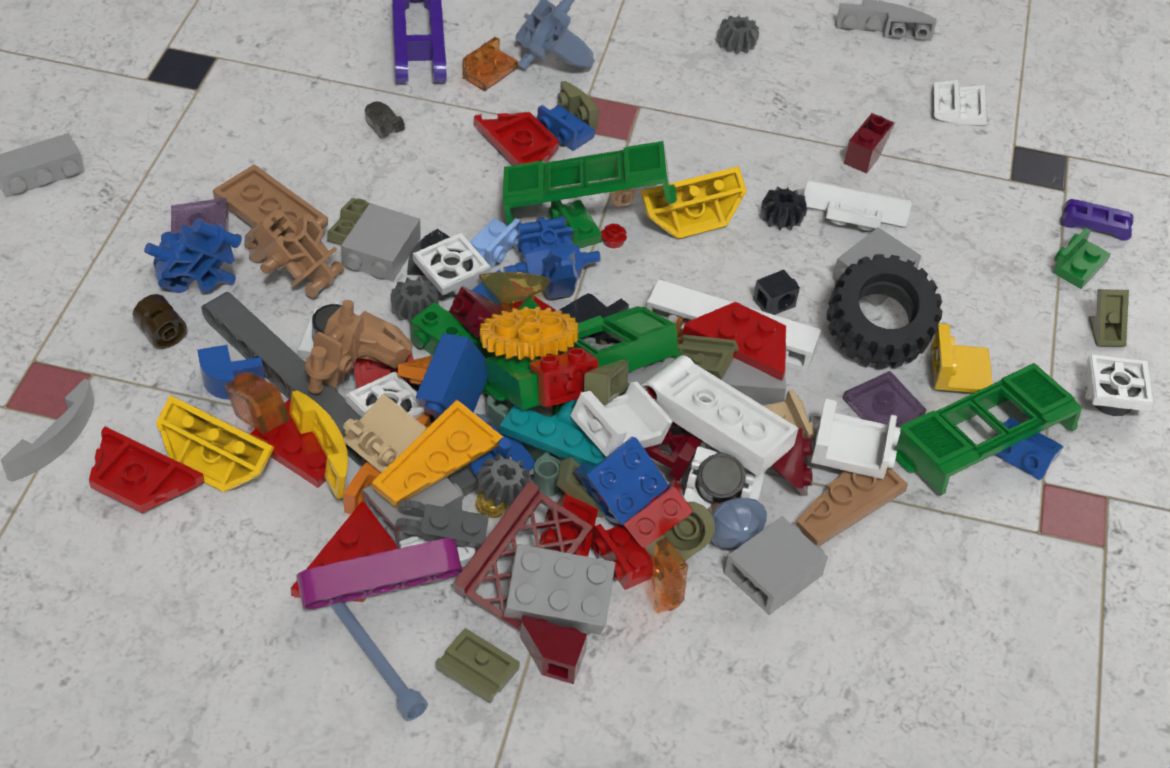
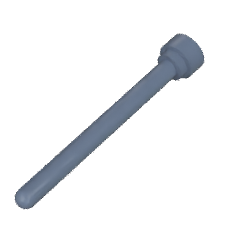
(410, 702)

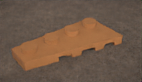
(848, 502)

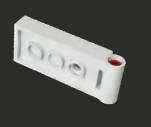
(721, 415)

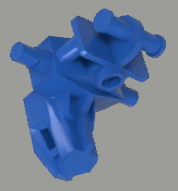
(551, 254)
(194, 256)

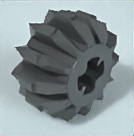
(738, 34)
(412, 298)
(502, 479)

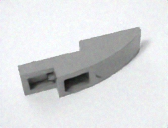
(890, 18)

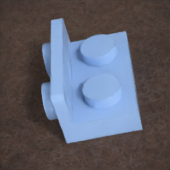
(496, 240)

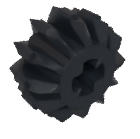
(784, 208)

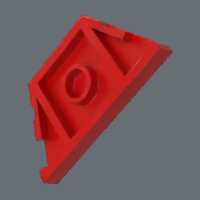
(519, 137)
(757, 336)
(138, 473)
(356, 538)

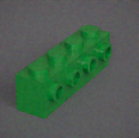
(432, 323)

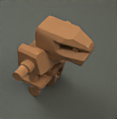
(294, 248)
(349, 338)

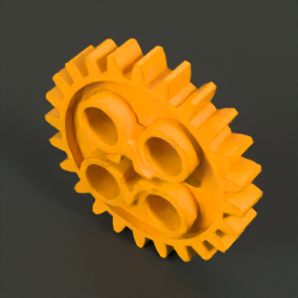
(528, 333)

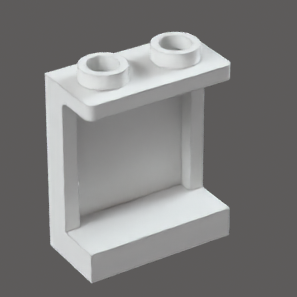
(624, 417)
(855, 443)

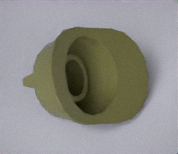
(689, 534)

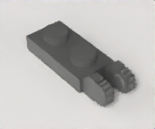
(440, 522)

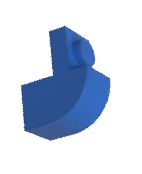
(219, 370)

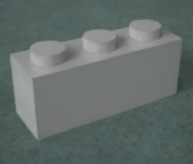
(39, 164)

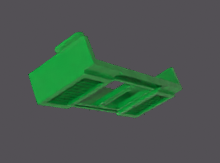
(634, 167)
(643, 339)
(940, 449)

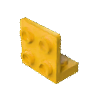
(959, 366)

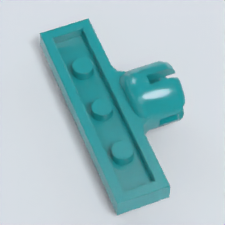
(552, 434)

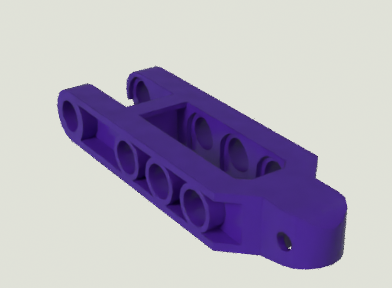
(419, 46)

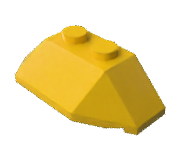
(701, 203)
(211, 445)

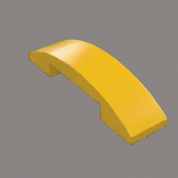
(312, 417)

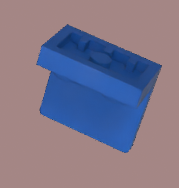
(622, 481)

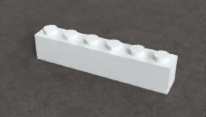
(677, 301)

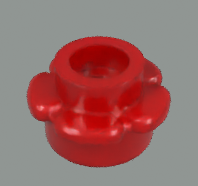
(614, 236)

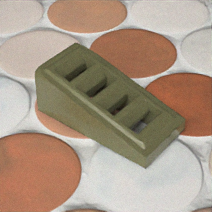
(607, 381)

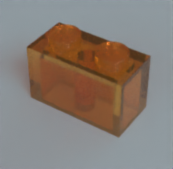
(257, 402)

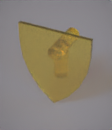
(514, 286)

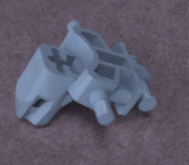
(548, 32)

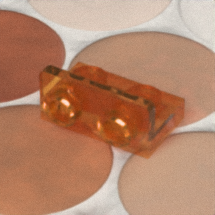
(487, 65)
(668, 576)

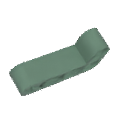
(546, 465)

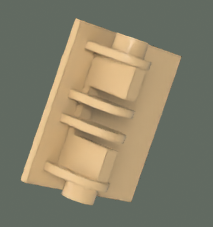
(382, 433)

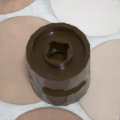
(159, 321)

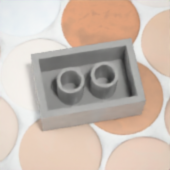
(559, 588)

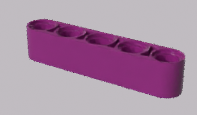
(379, 573)

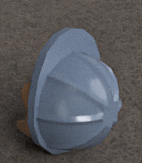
(737, 521)

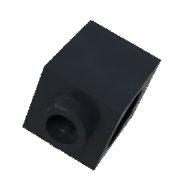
(776, 292)

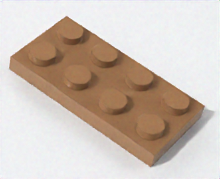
(257, 194)

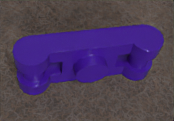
(1098, 218)

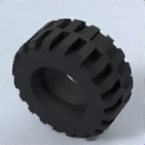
(889, 278)

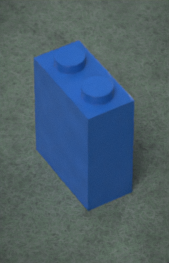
(453, 375)

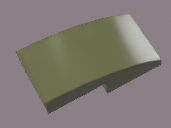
(578, 104)
(349, 216)

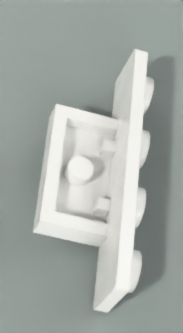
(856, 206)

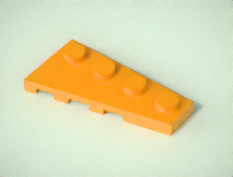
(439, 451)

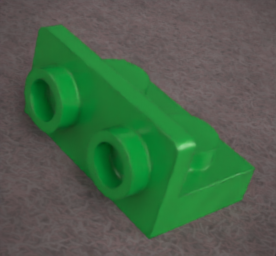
(576, 216)
(1080, 260)

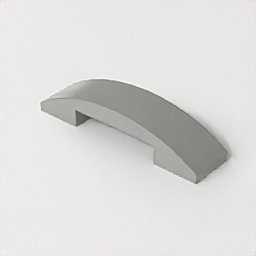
(29, 458)

